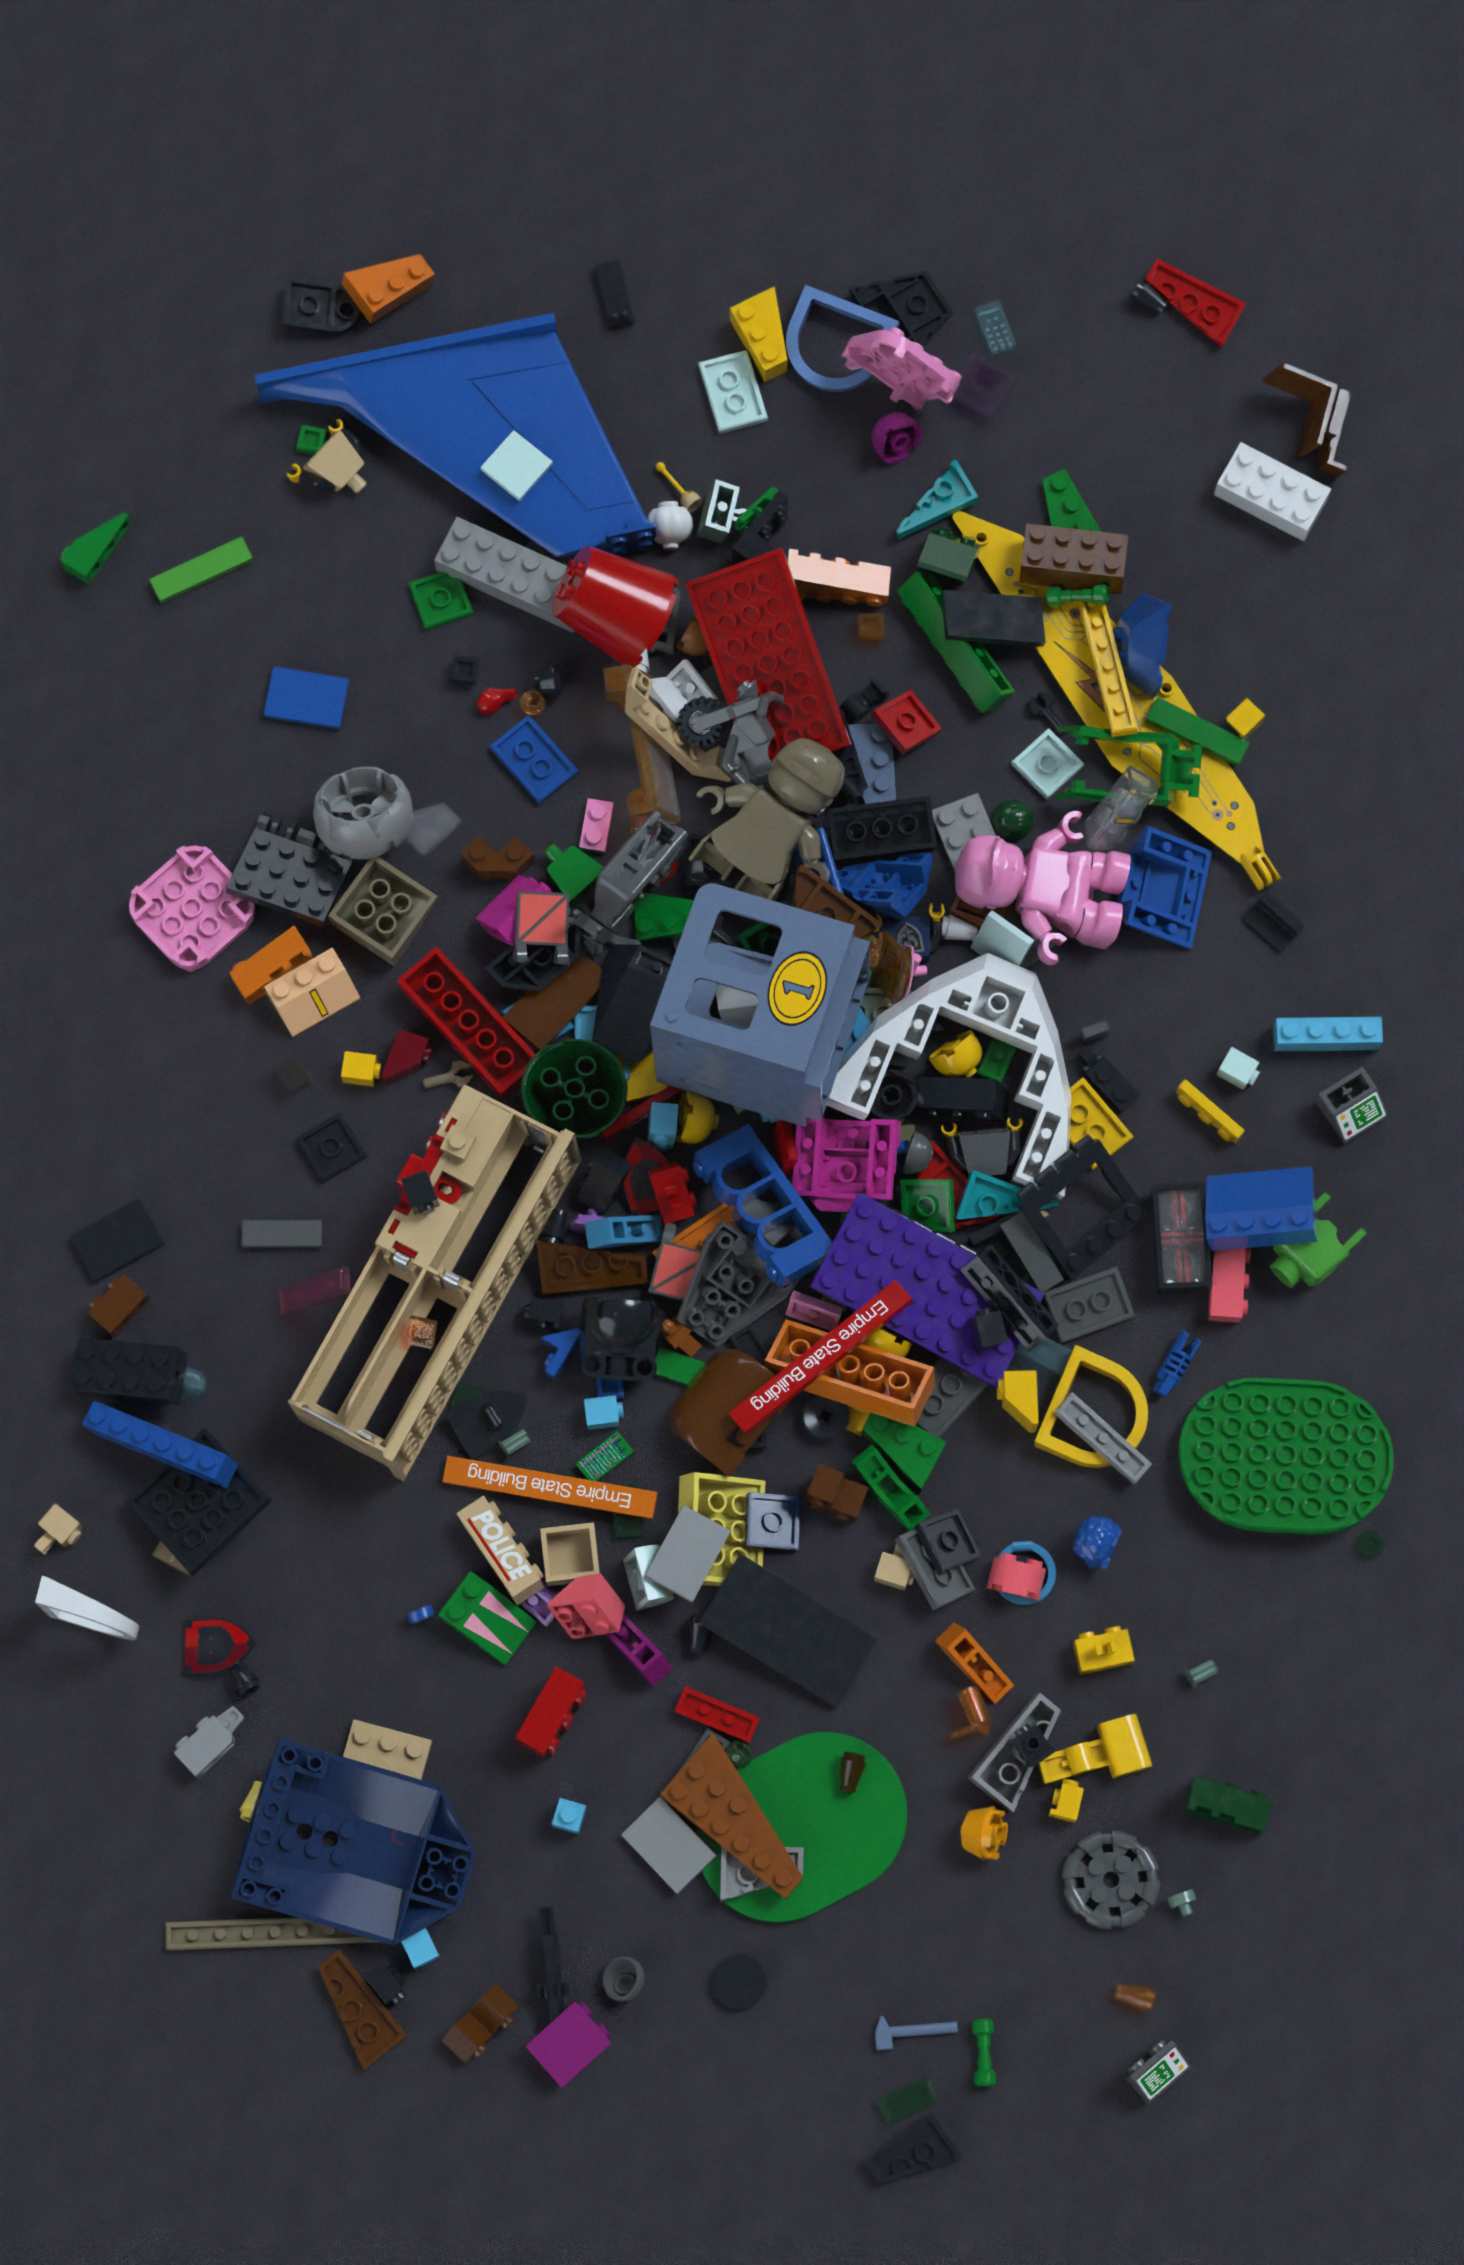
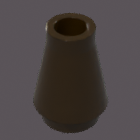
(851, 1770)

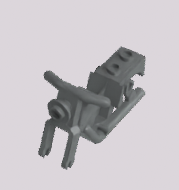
(625, 877)

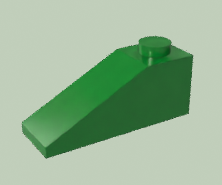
(92, 550)

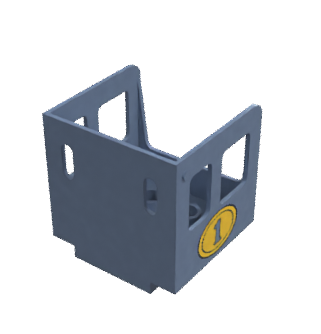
(802, 1015)

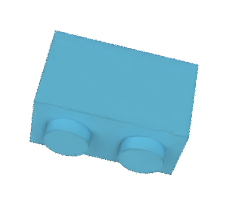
(662, 1125)

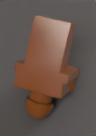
(678, 1335)

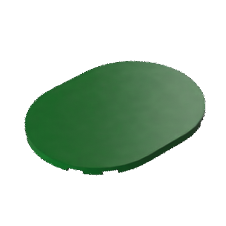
(1285, 1456)
(844, 1834)

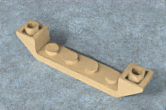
(667, 733)

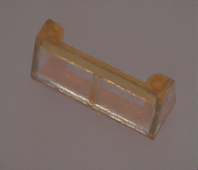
(653, 761)

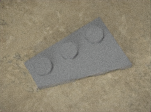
(738, 1880)

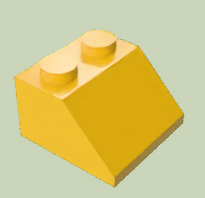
(1020, 1397)

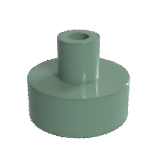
(1182, 1901)

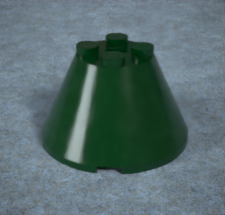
(575, 1088)

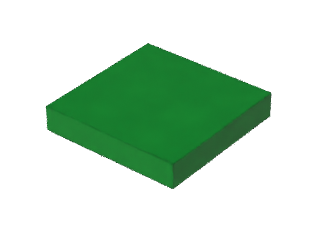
(440, 599)
(929, 1202)

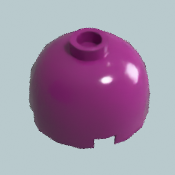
(895, 436)

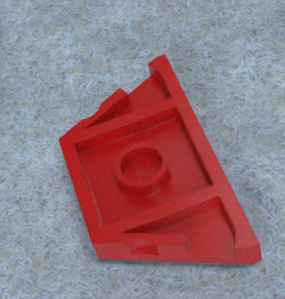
(943, 1168)

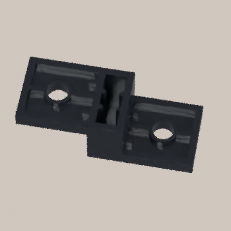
(759, 534)

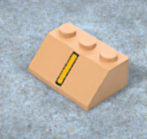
(312, 992)

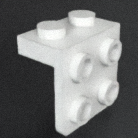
(679, 688)

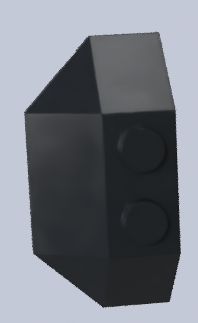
(540, 966)

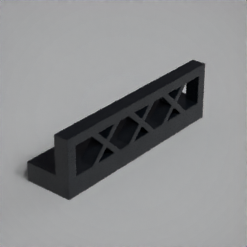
(1002, 1297)

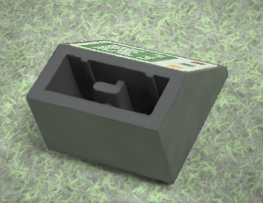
(1352, 1105)
(1157, 2072)

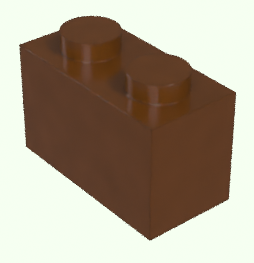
(117, 1305)

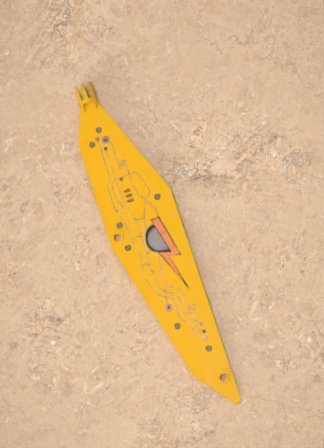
(1224, 807)

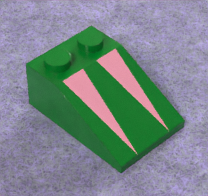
(487, 1618)

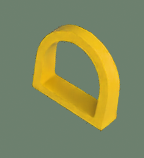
(1106, 1367)

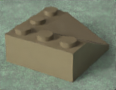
(383, 910)

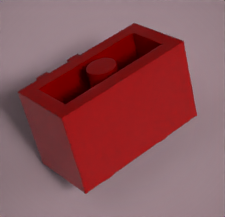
(671, 1192)

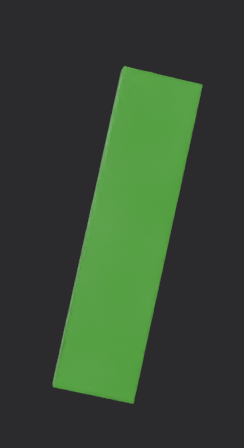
(201, 569)

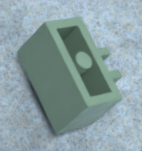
(719, 511)

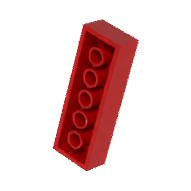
(467, 1022)

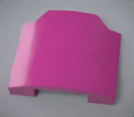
(845, 1159)

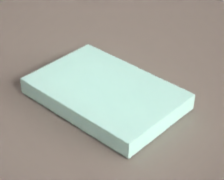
(733, 392)

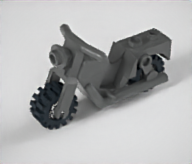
(748, 744)

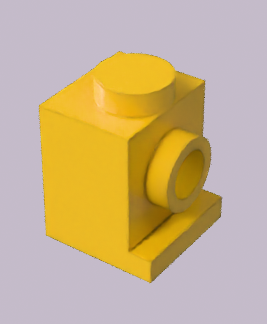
(1067, 1801)

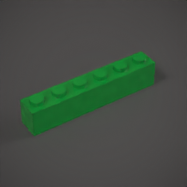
(967, 659)

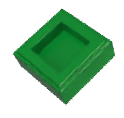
(311, 439)

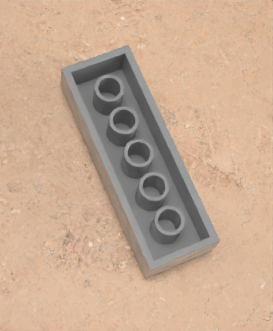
(501, 569)

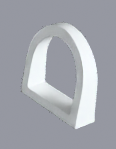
(73, 1607)

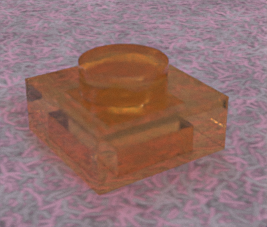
(871, 627)
(421, 1332)

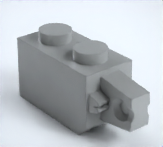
(209, 1742)

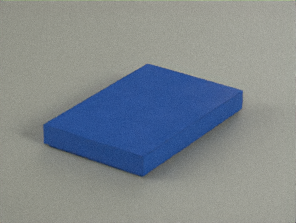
(306, 698)
(534, 759)

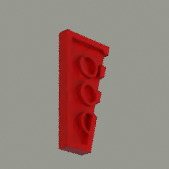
(1199, 302)

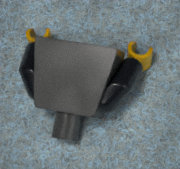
(984, 1150)

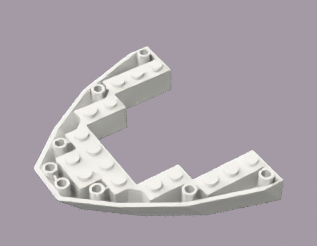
(994, 1000)

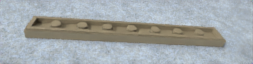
(254, 1933)

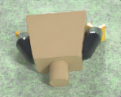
(334, 463)

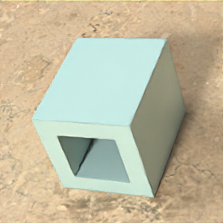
(1238, 1069)

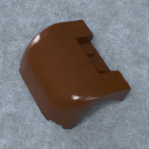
(703, 1407)

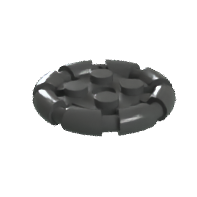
(1125, 1870)

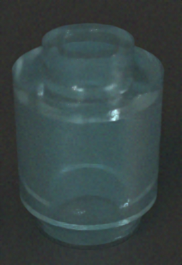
(194, 1382)

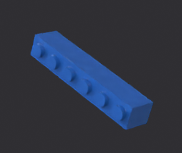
(160, 1444)

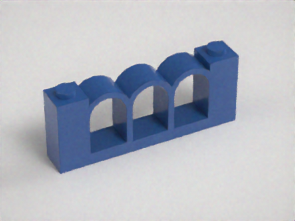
(737, 1149)

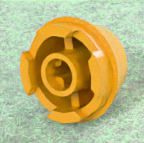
(984, 1832)

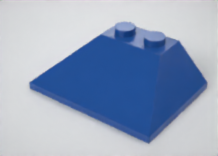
(1165, 886)

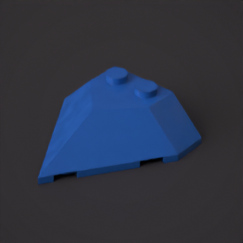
(1143, 642)
(888, 886)

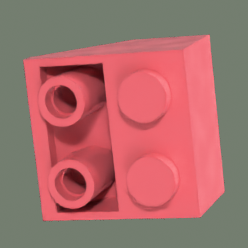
(588, 1607)

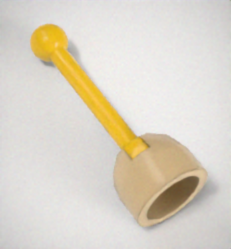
(689, 499)

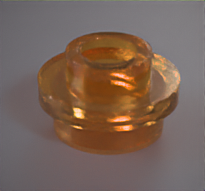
(535, 697)

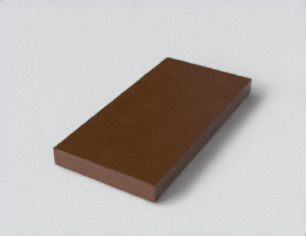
(545, 1014)

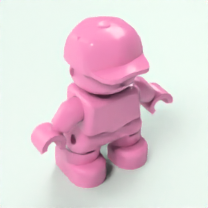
(1048, 886)

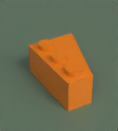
(387, 285)
(269, 964)

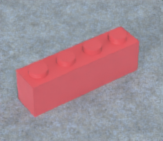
(1228, 1285)

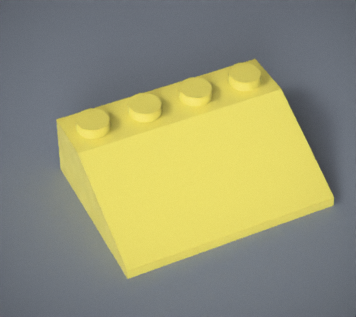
(723, 1502)

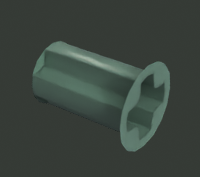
(515, 1442)
(1201, 1672)

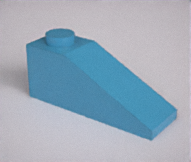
(623, 1231)

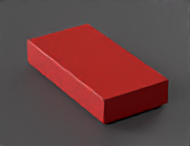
(784, 1146)

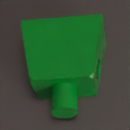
(572, 872)

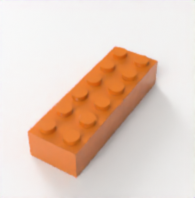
(863, 1378)

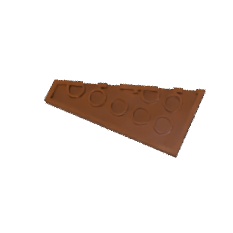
(722, 1806)

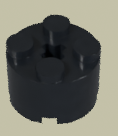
(904, 1106)

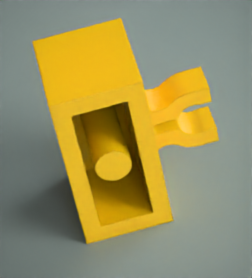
(1103, 1650)

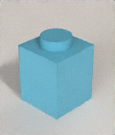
(603, 1412)
(569, 1816)
(420, 1949)

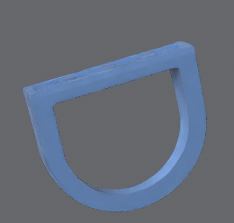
(814, 296)

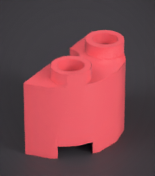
(1017, 1577)

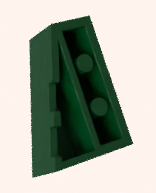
(1227, 1805)

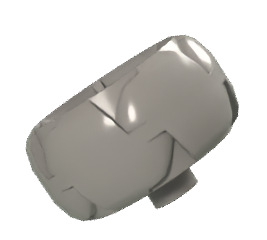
(378, 807)

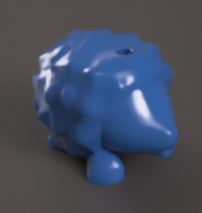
(1096, 1541)

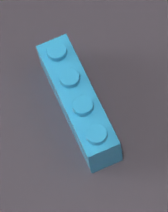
(1328, 1034)

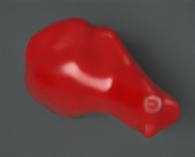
(492, 699)

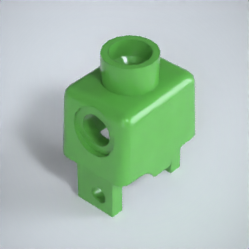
(1317, 1259)

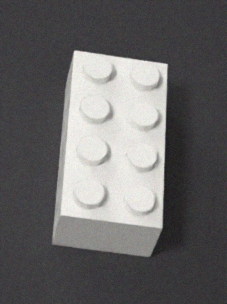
(1272, 491)

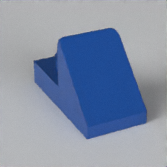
(564, 1344)

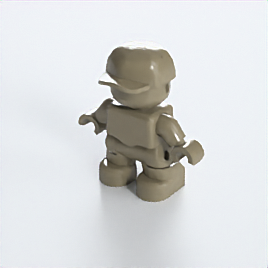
(770, 822)

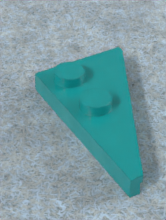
(947, 497)
(990, 1197)

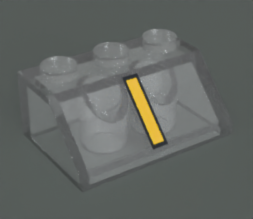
(1119, 809)

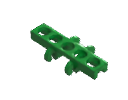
(755, 509)

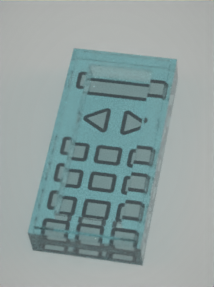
(995, 327)

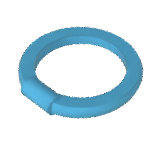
(1028, 1546)

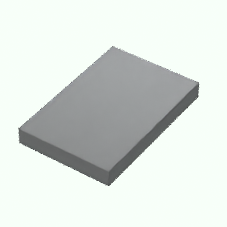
(687, 1553)
(669, 1845)

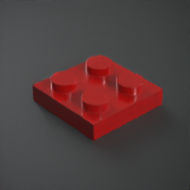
(906, 722)

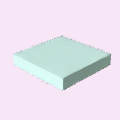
(516, 465)
(1047, 764)
(1002, 940)

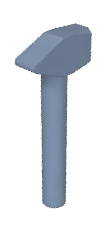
(884, 2033)

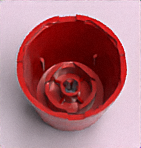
(615, 603)

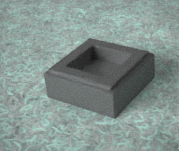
(1094, 1032)

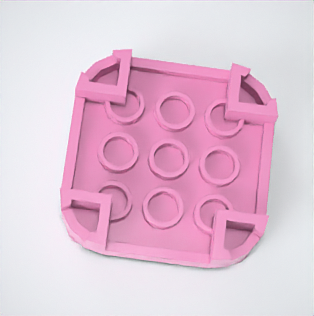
(902, 367)
(188, 908)

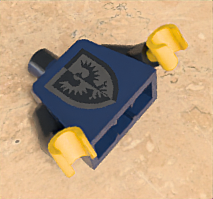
(917, 931)

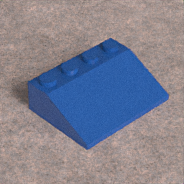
(1260, 1209)

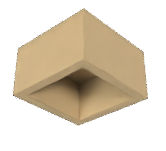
(569, 1553)

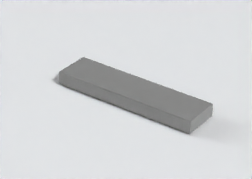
(1102, 1438)

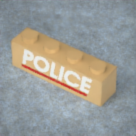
(500, 1549)

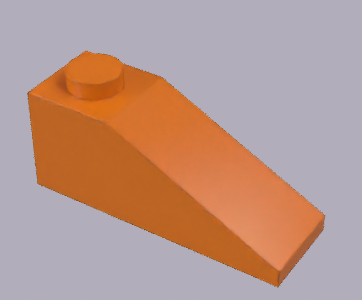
(974, 1662)

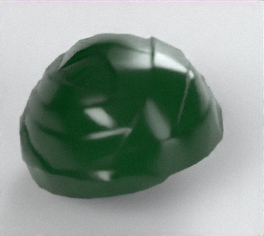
(1012, 820)

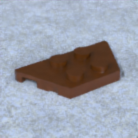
(819, 897)

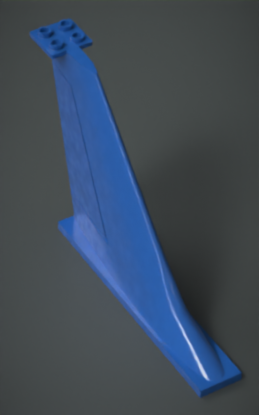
(459, 400)

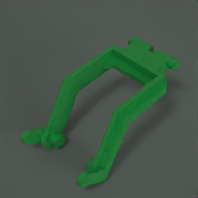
(1175, 764)

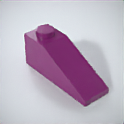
(640, 1652)

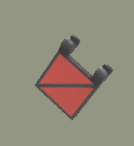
(541, 921)
(673, 1266)

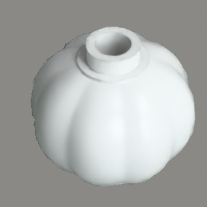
(672, 524)

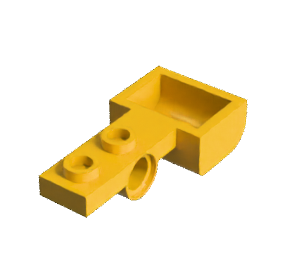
(1119, 1747)

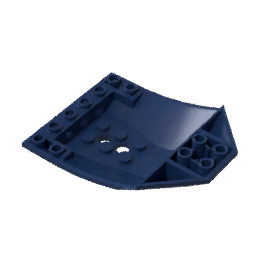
(365, 1878)

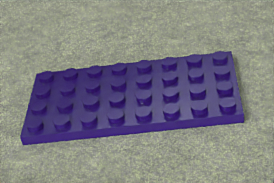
(882, 1247)

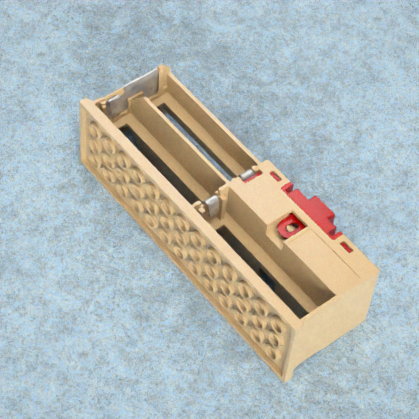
(424, 1255)

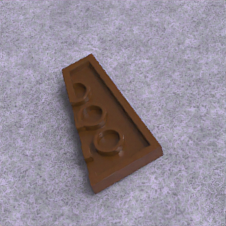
(580, 1268)
(364, 2016)

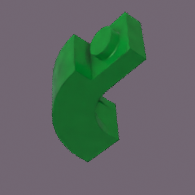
(890, 1489)

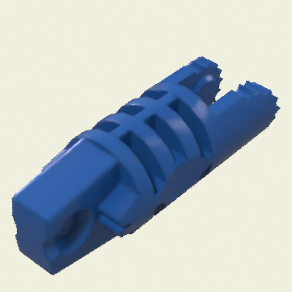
(1175, 1364)

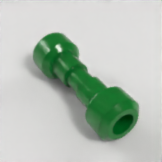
(1057, 596)
(982, 2030)

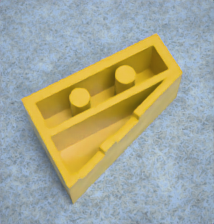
(761, 333)

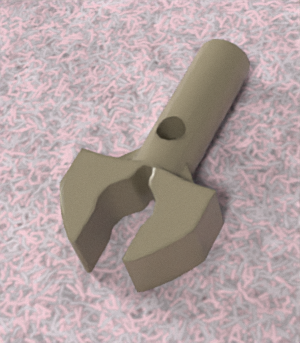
(451, 1076)

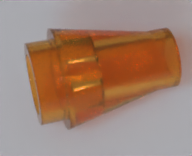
(1137, 1996)

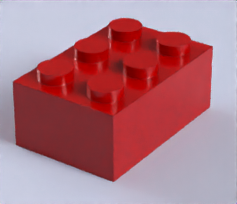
(552, 1713)

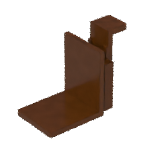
(1323, 417)

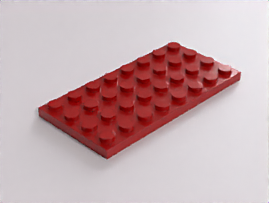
(763, 634)

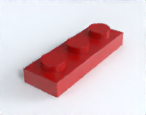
(717, 1714)

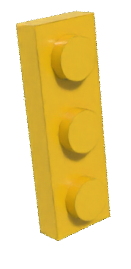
(1209, 1112)

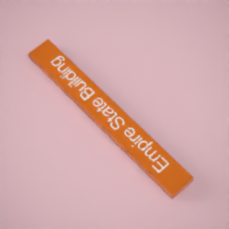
(550, 1487)

